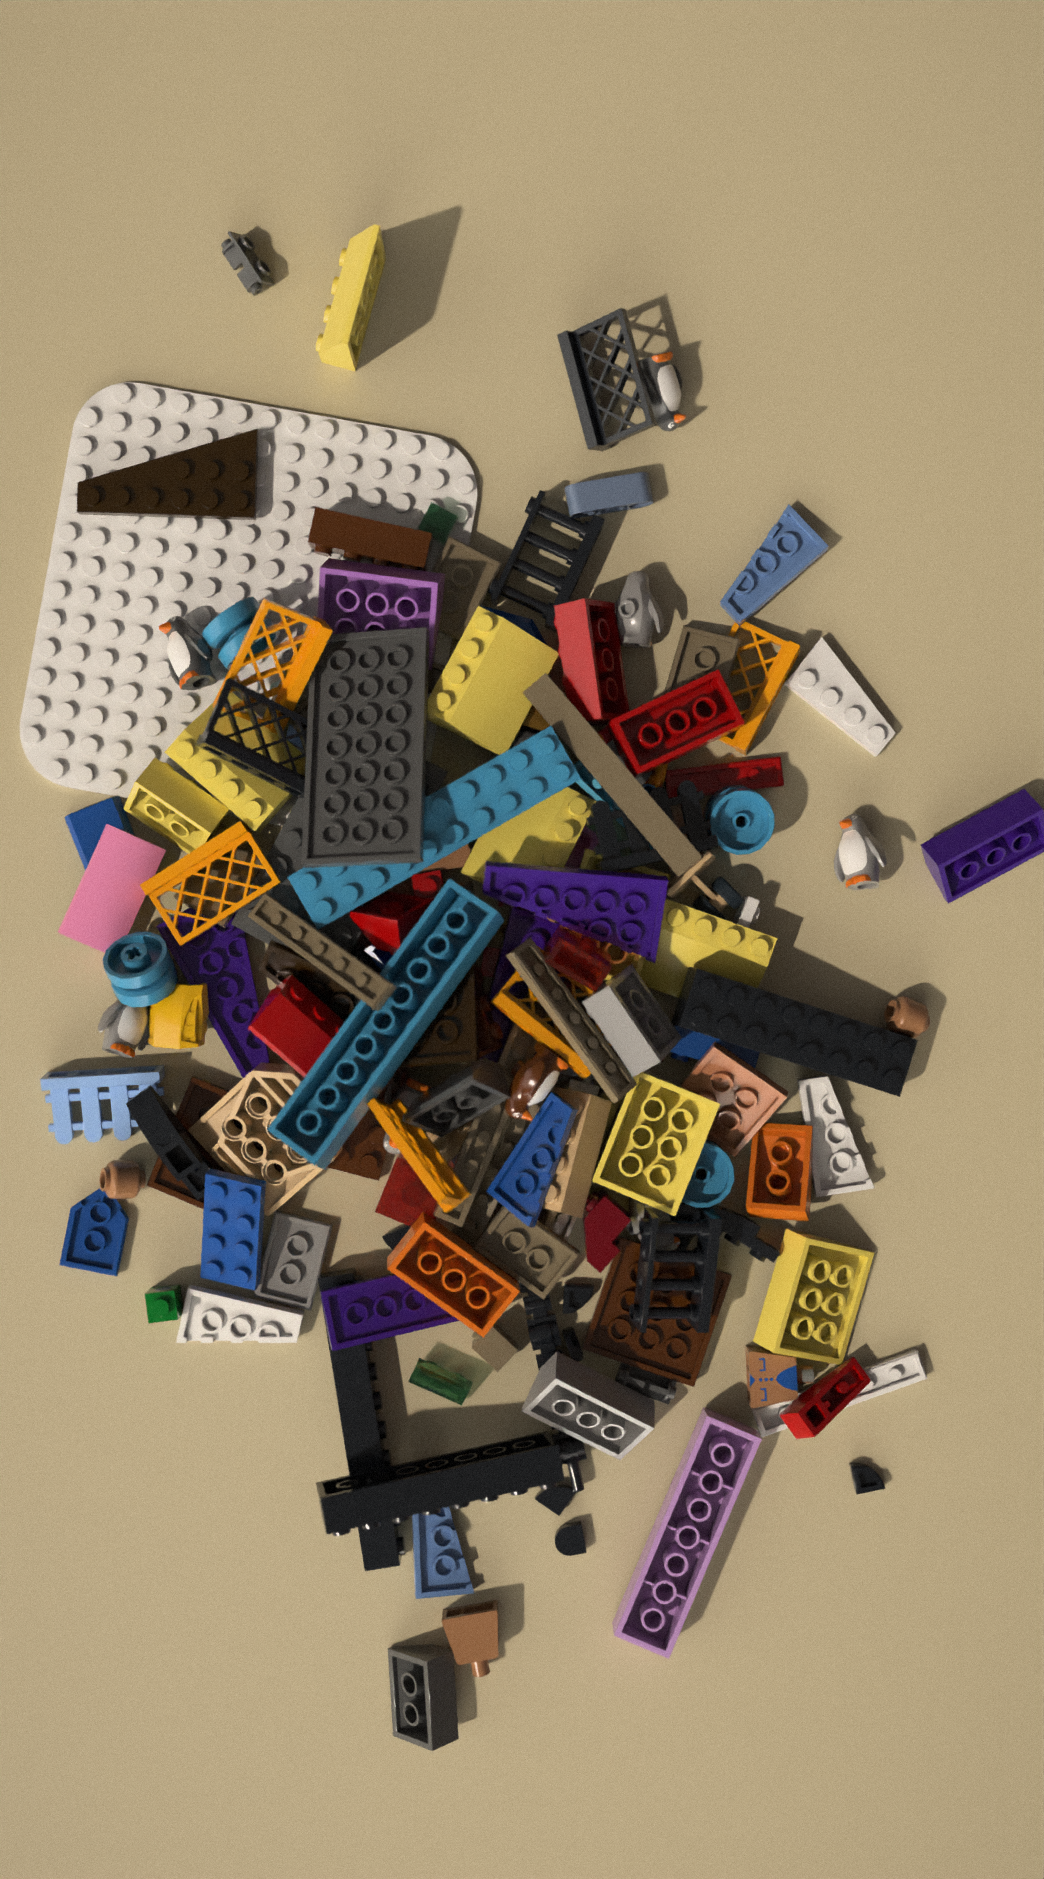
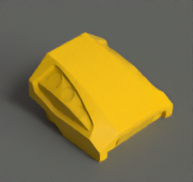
(180, 1018)

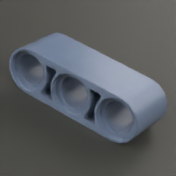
(609, 495)

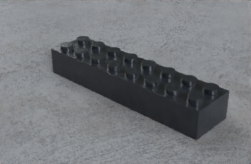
(794, 1031)
(439, 1483)

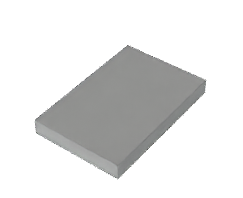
(293, 1259)

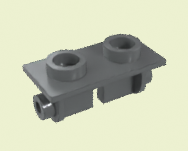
(241, 252)
(646, 1383)

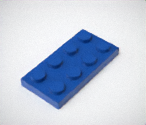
(232, 1229)

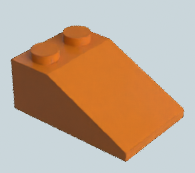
(780, 1172)

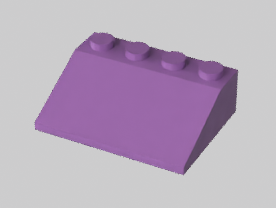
(380, 598)

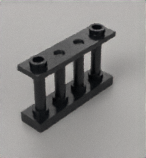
(575, 558)
(700, 1285)

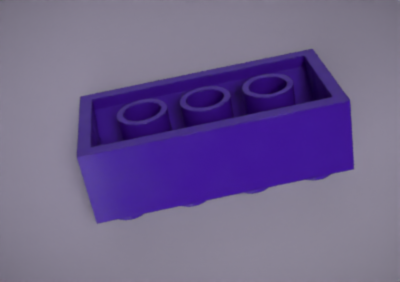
(985, 845)

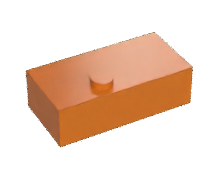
(452, 1274)

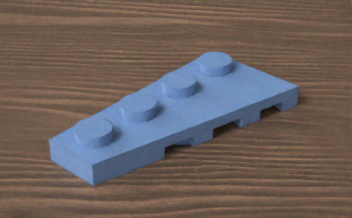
(779, 560)
(438, 1557)

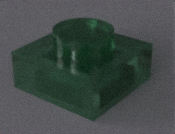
(438, 522)

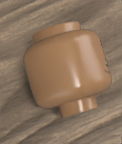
(906, 1017)
(122, 1179)

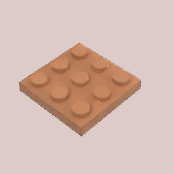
(743, 1092)

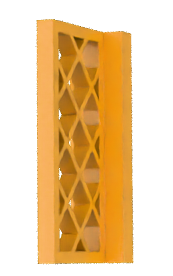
(297, 669)
(768, 689)
(195, 862)
(536, 1026)
(421, 1154)

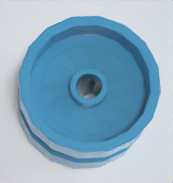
(231, 627)
(755, 818)
(140, 969)
(715, 1183)

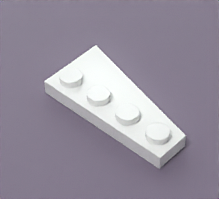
(837, 696)
(835, 1157)
(228, 1317)

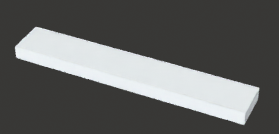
(884, 1376)

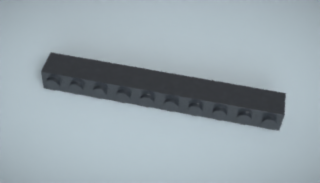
(363, 1429)

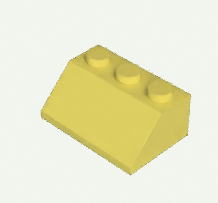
(175, 806)

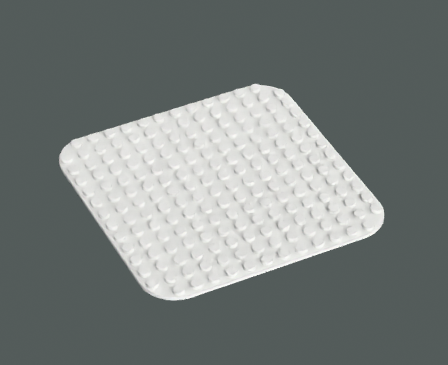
(99, 664)

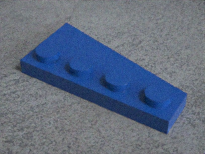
(533, 1162)

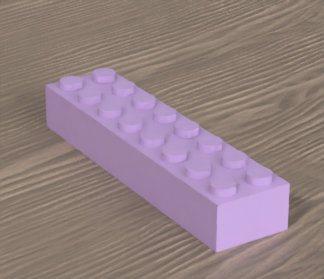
(686, 1532)

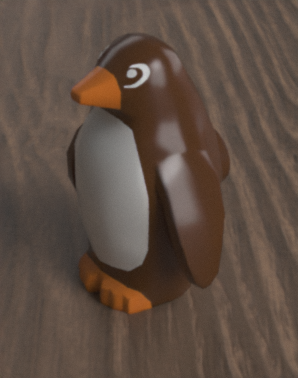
(533, 1081)

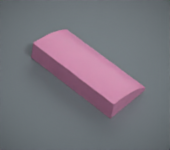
(111, 889)

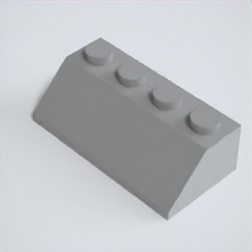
(590, 1406)

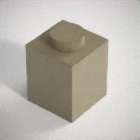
(495, 1347)

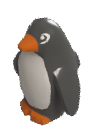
(664, 389)
(188, 655)

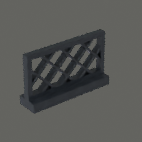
(584, 386)
(246, 758)

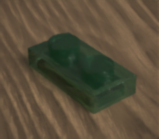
(440, 1381)

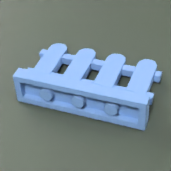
(90, 1096)

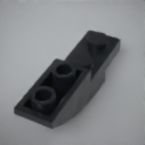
(170, 1140)
(737, 1228)

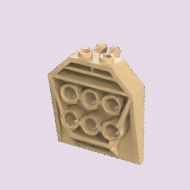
(235, 1147)

